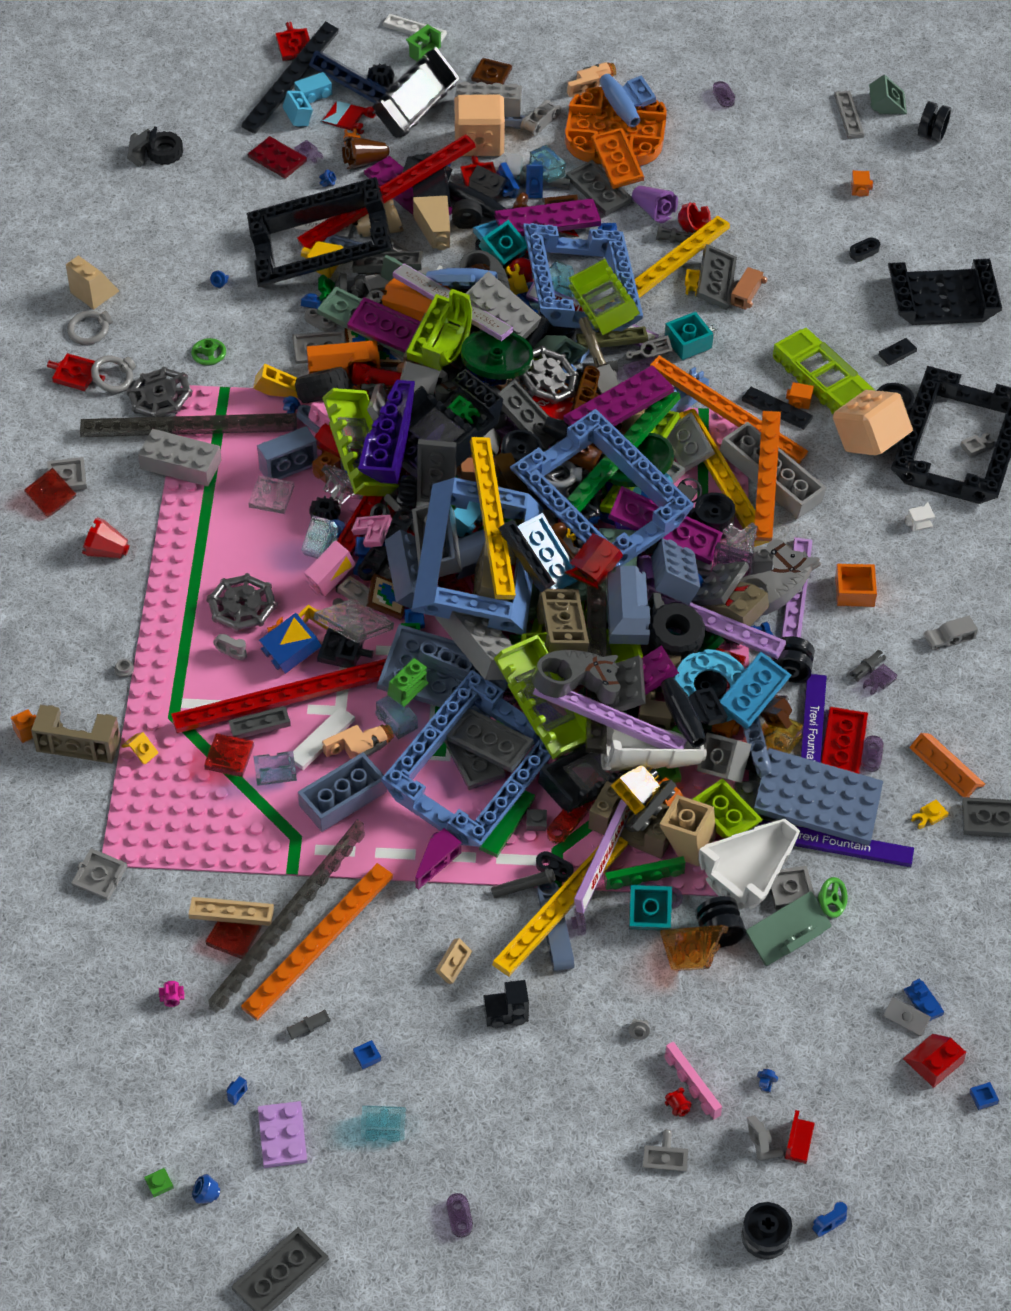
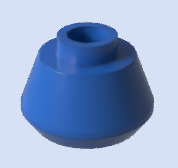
(205, 1190)

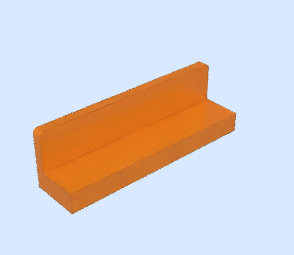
(946, 764)

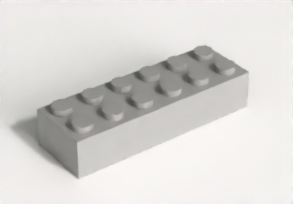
(795, 487)
(477, 642)

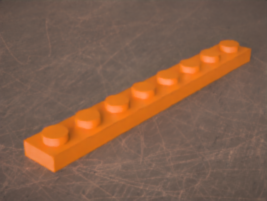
(767, 475)

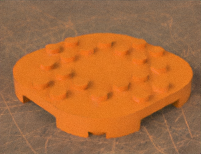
(594, 115)

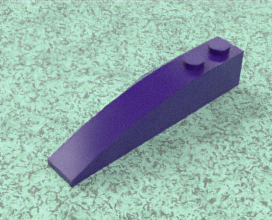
(387, 440)

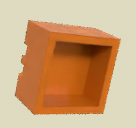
(856, 585)

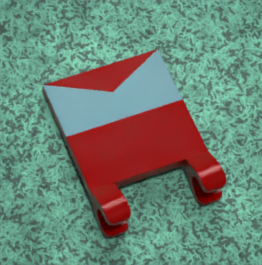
(347, 115)

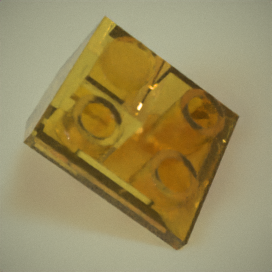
(781, 738)

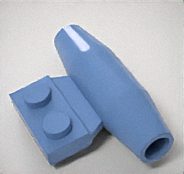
(626, 98)
(458, 277)

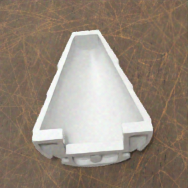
(629, 753)
(748, 861)

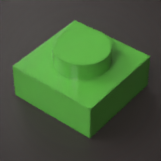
(159, 1182)

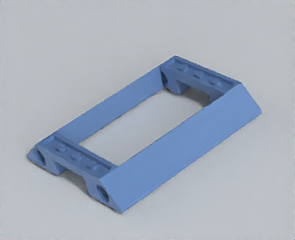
(600, 244)
(598, 430)
(440, 601)
(409, 793)

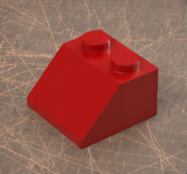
(597, 558)
(936, 1058)

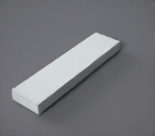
(406, 26)
(313, 745)

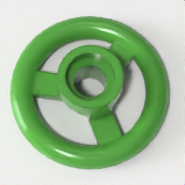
(207, 348)
(830, 897)

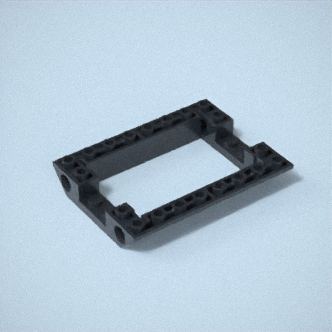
(312, 209)
(917, 473)

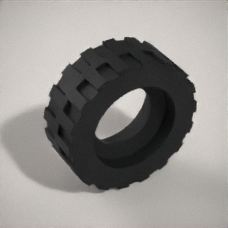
(168, 156)

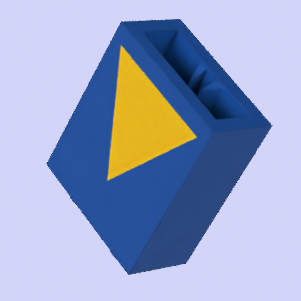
(289, 643)

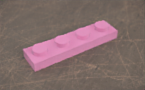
(696, 1085)

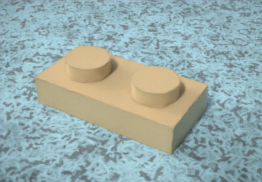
(453, 961)

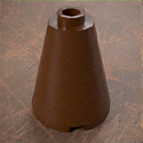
(362, 151)

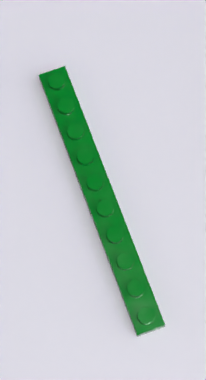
(636, 434)

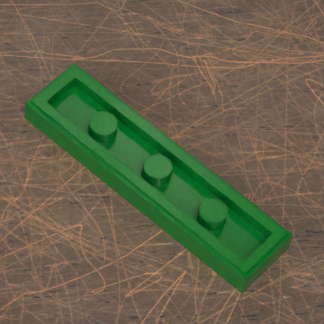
(501, 834)

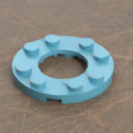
(708, 661)

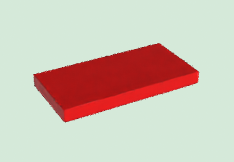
(844, 739)

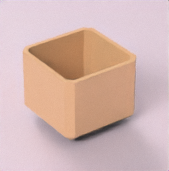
(482, 121)
(872, 422)

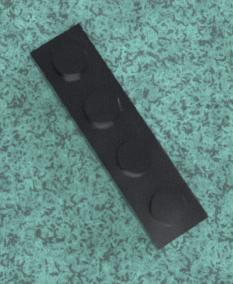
(769, 403)
(526, 555)

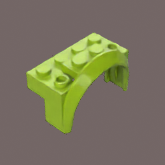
(448, 346)

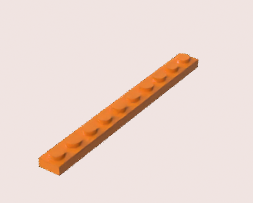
(720, 404)
(317, 941)

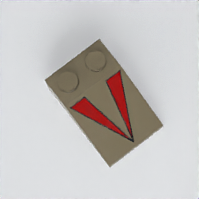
(744, 604)

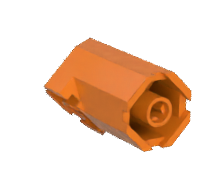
(406, 300)
(342, 355)

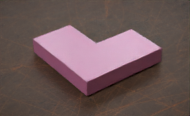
(374, 527)

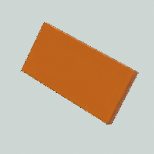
(617, 158)

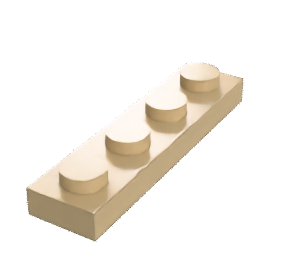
(231, 911)

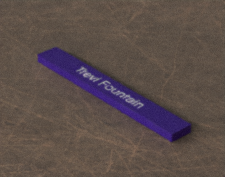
(813, 717)
(876, 851)

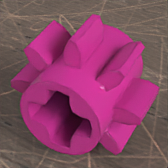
(171, 993)

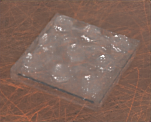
(354, 620)

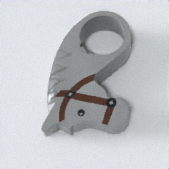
(787, 577)

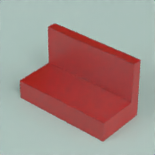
(799, 1139)

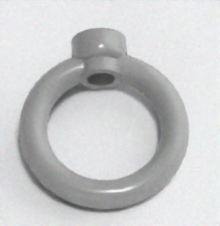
(104, 320)
(126, 366)
(575, 476)

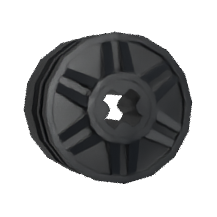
(722, 911)

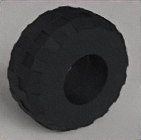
(317, 384)
(681, 617)

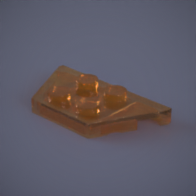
(692, 947)

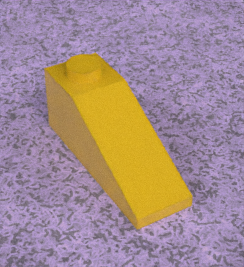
(275, 382)

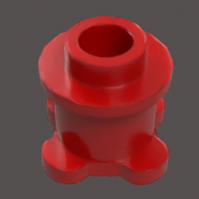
(678, 1102)

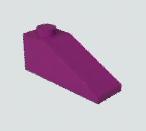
(441, 850)

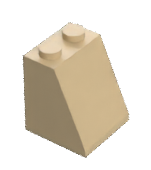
(433, 219)
(89, 283)
(689, 827)

